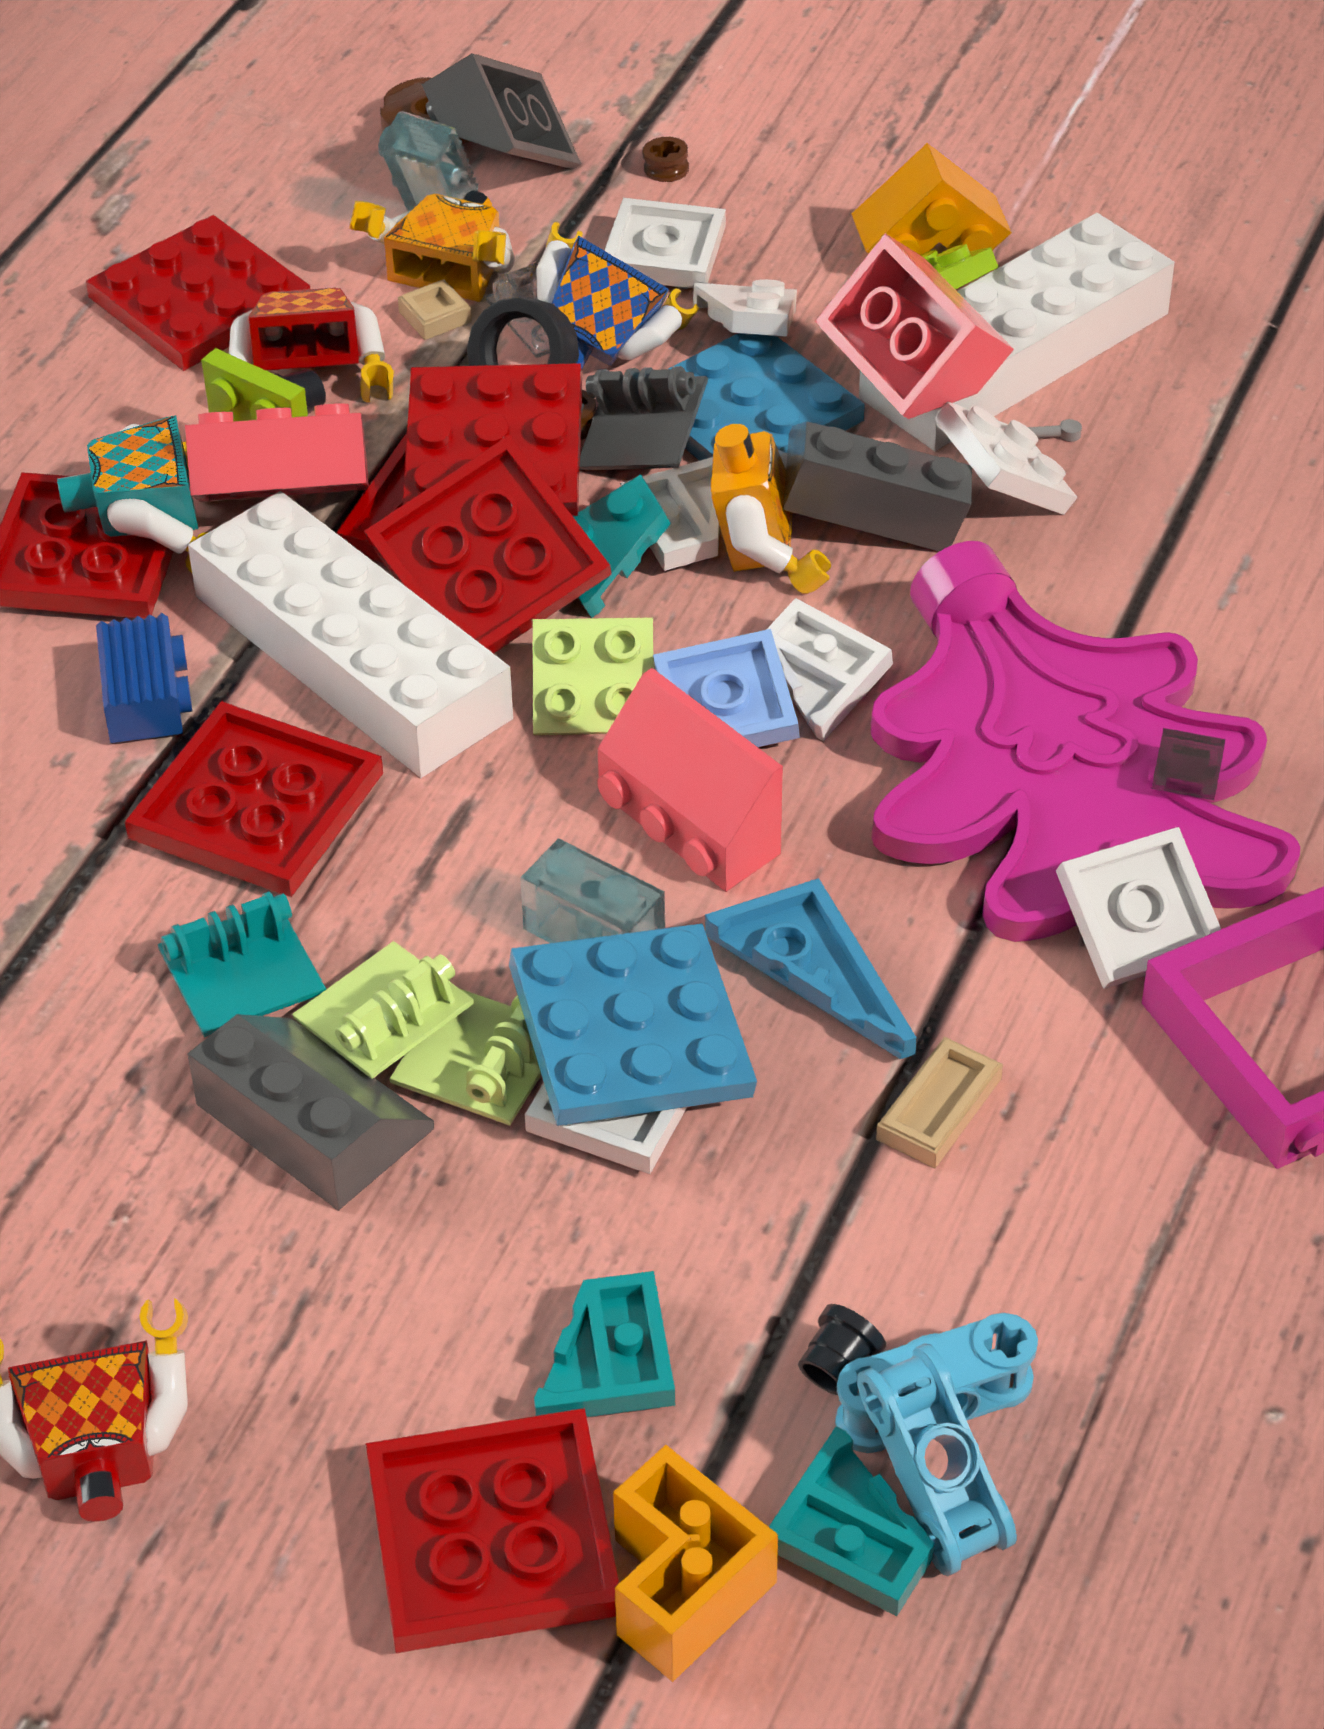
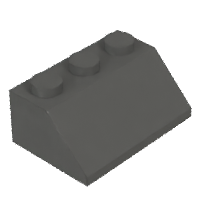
(501, 109)
(875, 486)
(303, 1105)

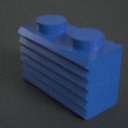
(140, 678)

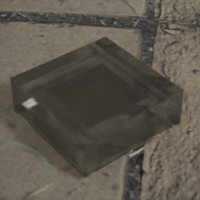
(1188, 764)

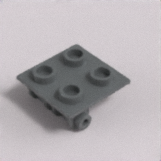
(641, 418)

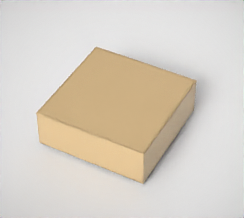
(434, 309)

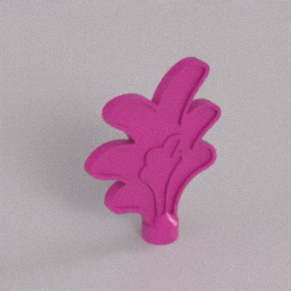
(1061, 746)

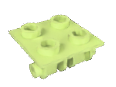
(586, 671)
(385, 1007)
(476, 1061)

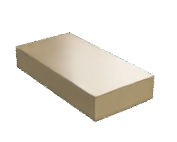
(939, 1102)

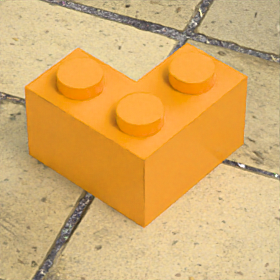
(929, 205)
(699, 1561)

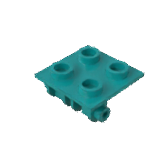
(240, 963)

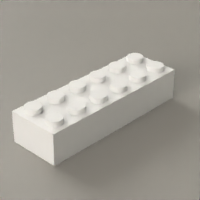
(1055, 312)
(352, 633)

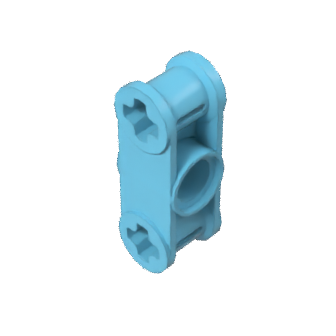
(977, 1371)
(966, 1490)

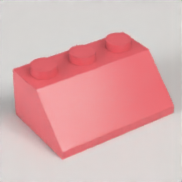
(912, 331)
(276, 454)
(692, 782)

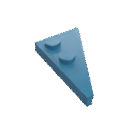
(812, 951)

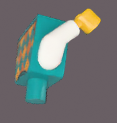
(138, 485)

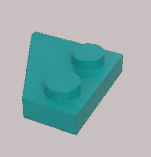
(621, 529)
(611, 1351)
(852, 1529)

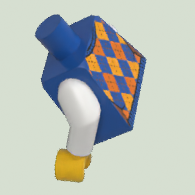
(606, 300)

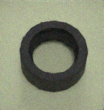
(492, 320)

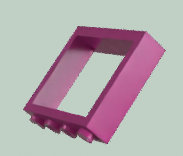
(1216, 963)

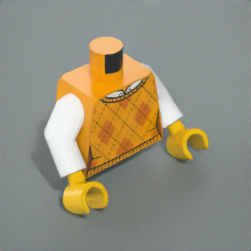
(440, 242)
(750, 511)

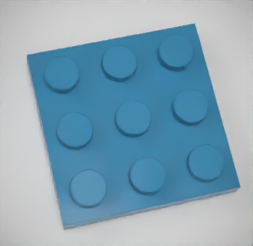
(765, 388)
(631, 1024)

